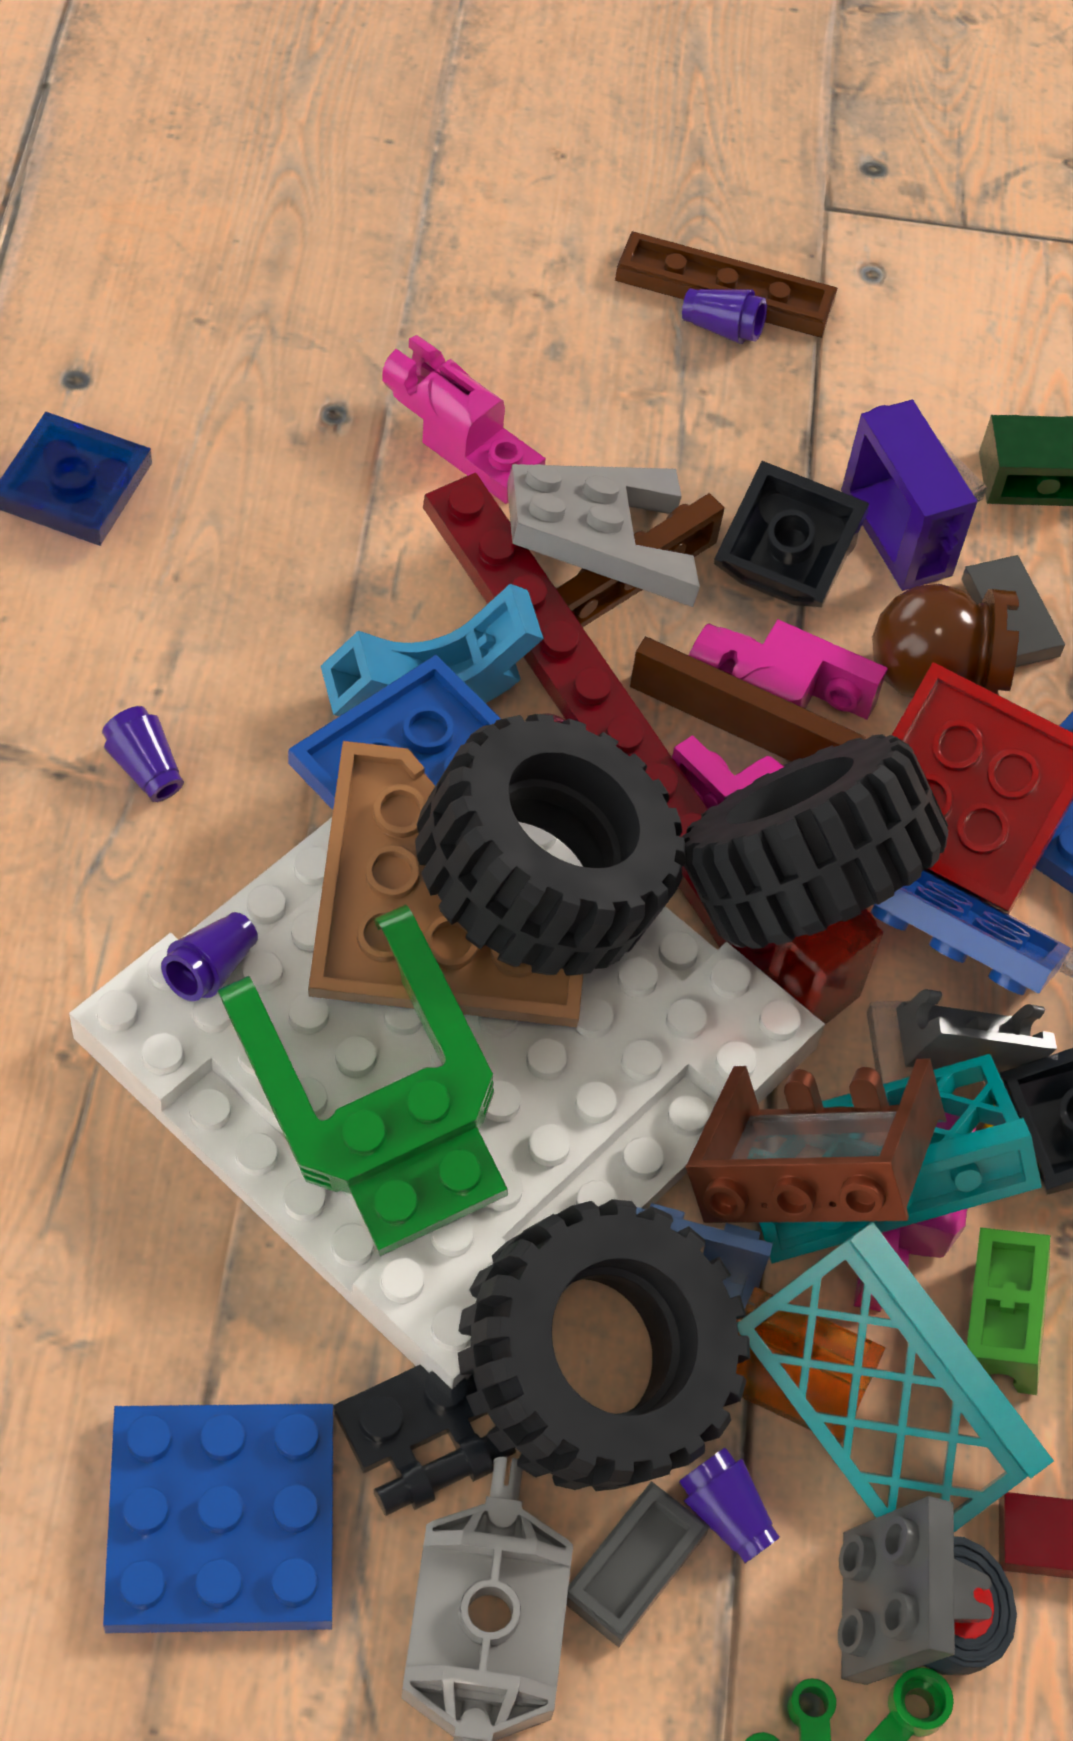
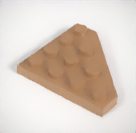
(376, 870)

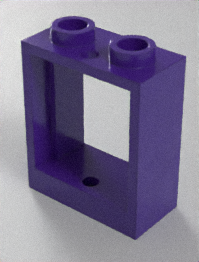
(913, 494)

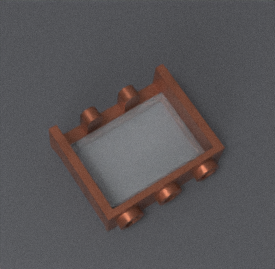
(813, 1158)

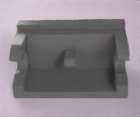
(960, 1034)

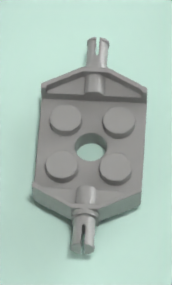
(480, 1680)

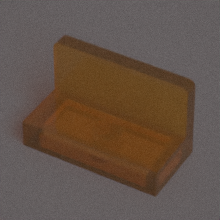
(826, 1389)

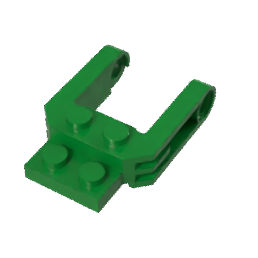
(407, 1148)

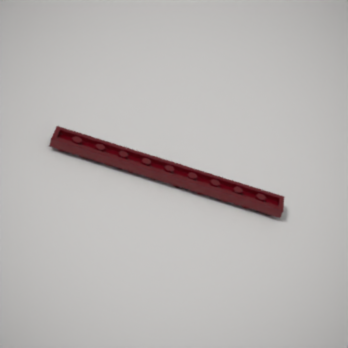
(566, 657)

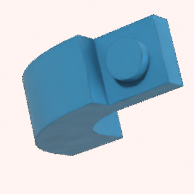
(478, 652)

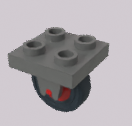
(920, 1597)

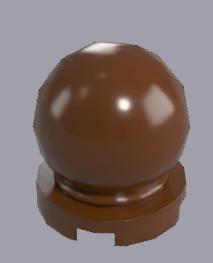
(950, 630)

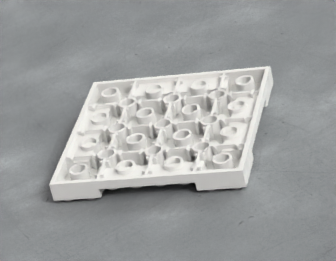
(570, 1112)

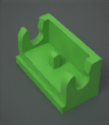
(1010, 1305)

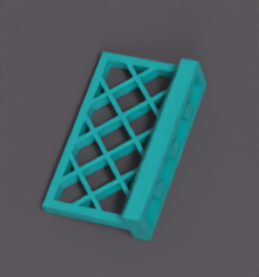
(959, 1165)
(939, 1349)

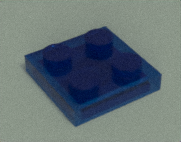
(73, 478)

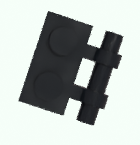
(405, 1414)

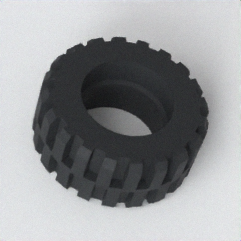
(815, 842)
(515, 891)
(688, 1328)

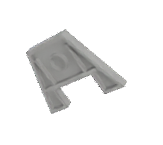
(587, 522)

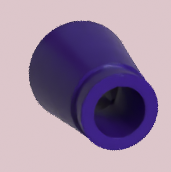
(726, 312)
(143, 752)
(206, 958)
(730, 1504)

